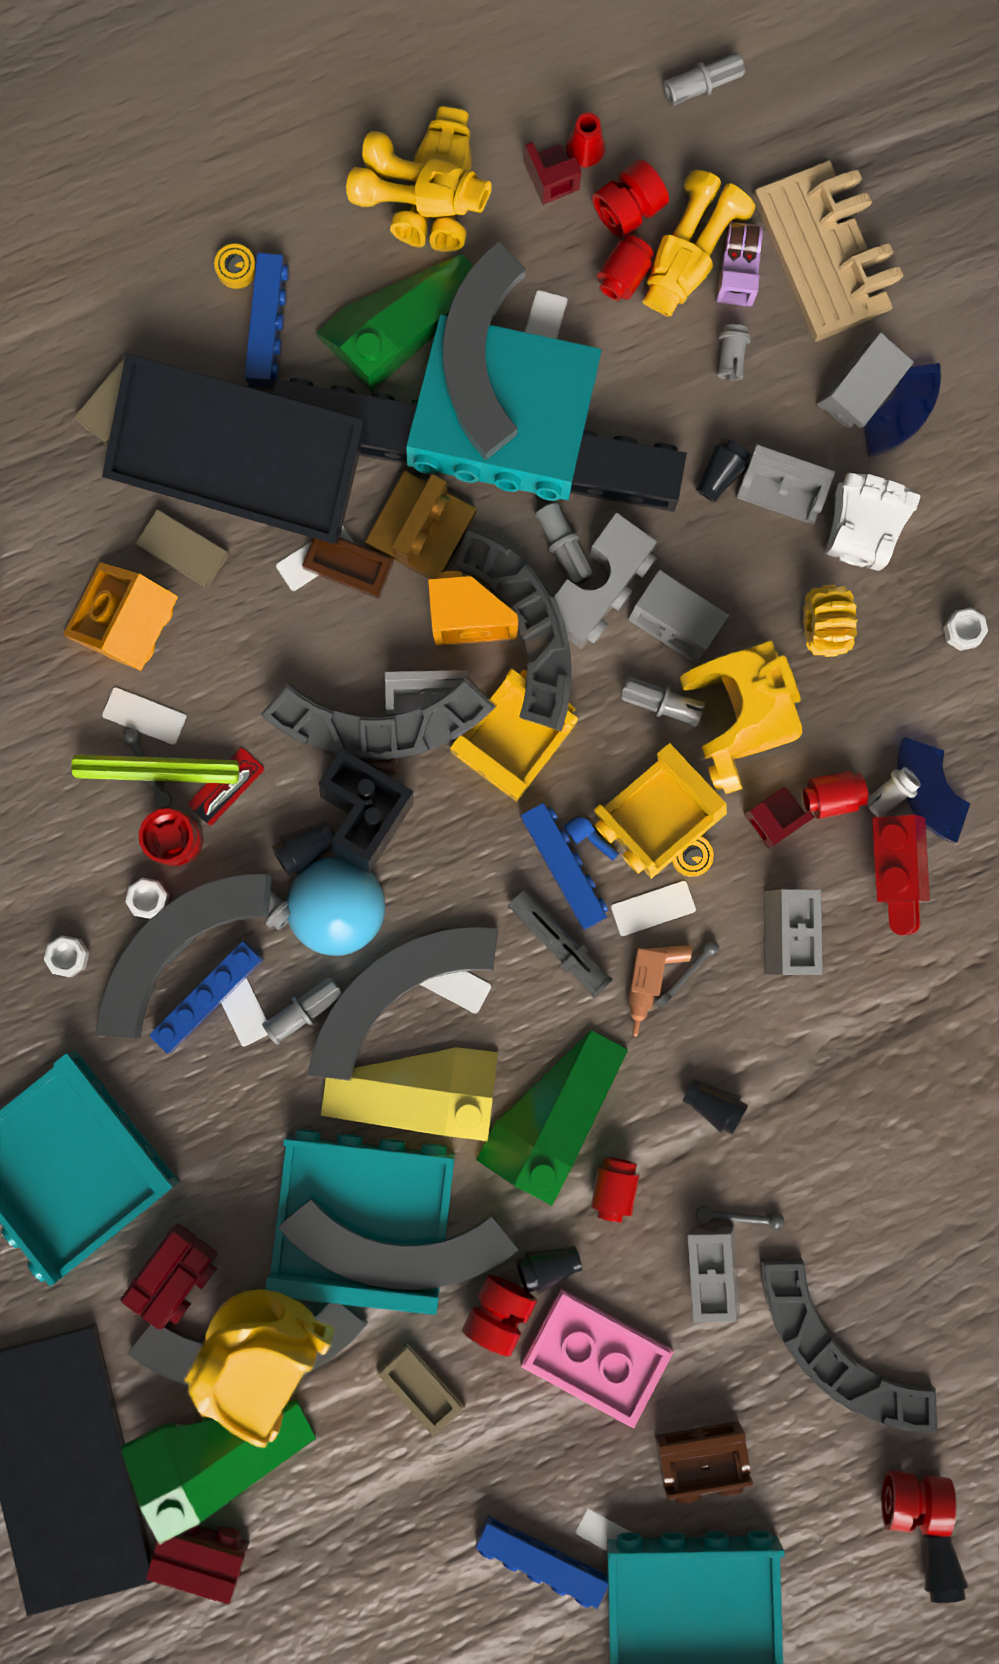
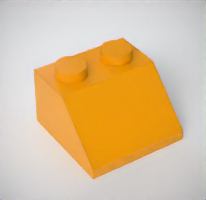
(468, 612)
(121, 615)

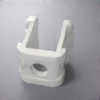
(868, 519)

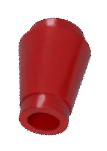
(586, 141)

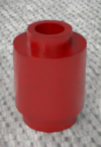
(625, 268)
(835, 794)
(615, 1189)

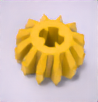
(829, 620)

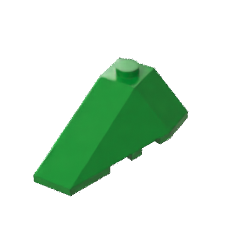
(393, 324)
(547, 1127)
(201, 1466)

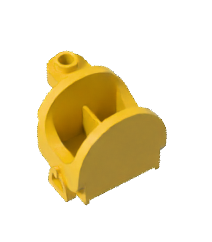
(763, 702)
(254, 1361)

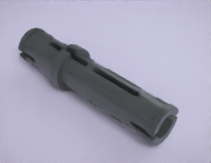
(556, 938)

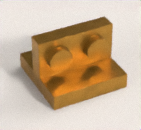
(421, 525)

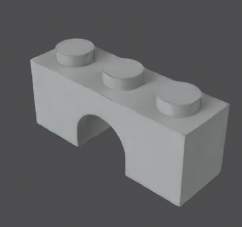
(624, 554)

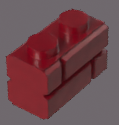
(169, 1277)
(201, 1562)

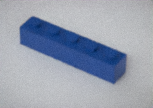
(266, 320)
(564, 865)
(206, 997)
(542, 1562)

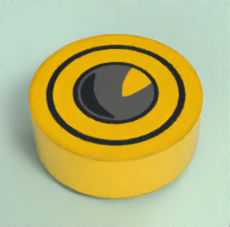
(235, 266)
(694, 859)

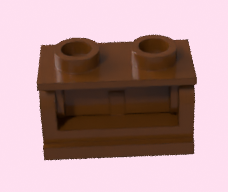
(704, 1462)

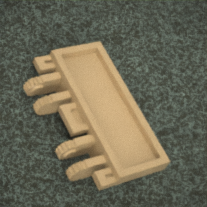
(824, 257)

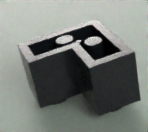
(373, 805)

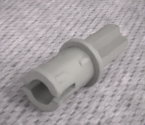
(703, 79)
(564, 543)
(662, 701)
(302, 1010)

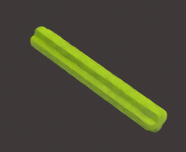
(155, 769)

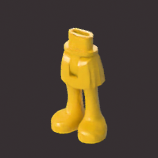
(449, 141)
(439, 187)
(681, 264)

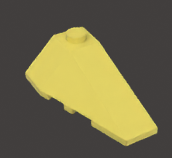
(425, 1093)

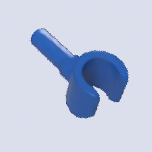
(580, 828)

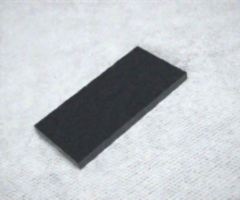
(233, 448)
(64, 1475)

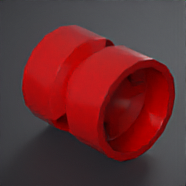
(635, 196)
(170, 837)
(497, 1319)
(919, 1504)

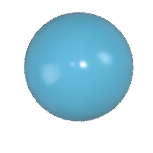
(335, 906)

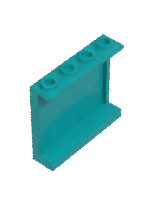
(543, 391)
(72, 1169)
(377, 1193)
(695, 1599)

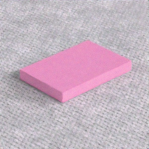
(597, 1357)

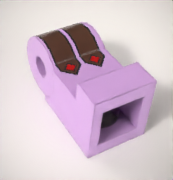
(740, 264)

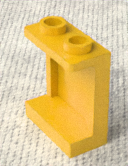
(509, 748)
(660, 813)

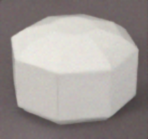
(965, 629)
(147, 897)
(66, 956)

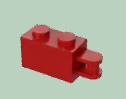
(901, 869)

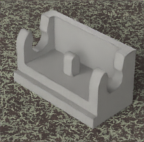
(865, 382)
(785, 484)
(678, 617)
(416, 689)
(793, 932)
(714, 1275)

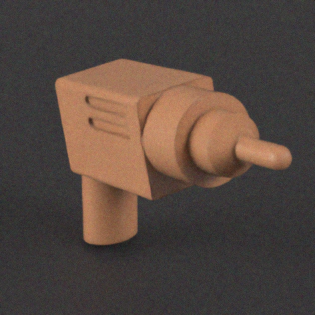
(648, 976)

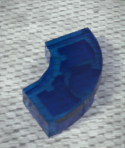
(905, 411)
(934, 798)

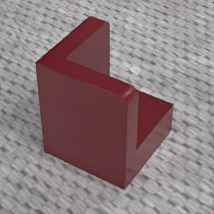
(552, 172)
(777, 817)

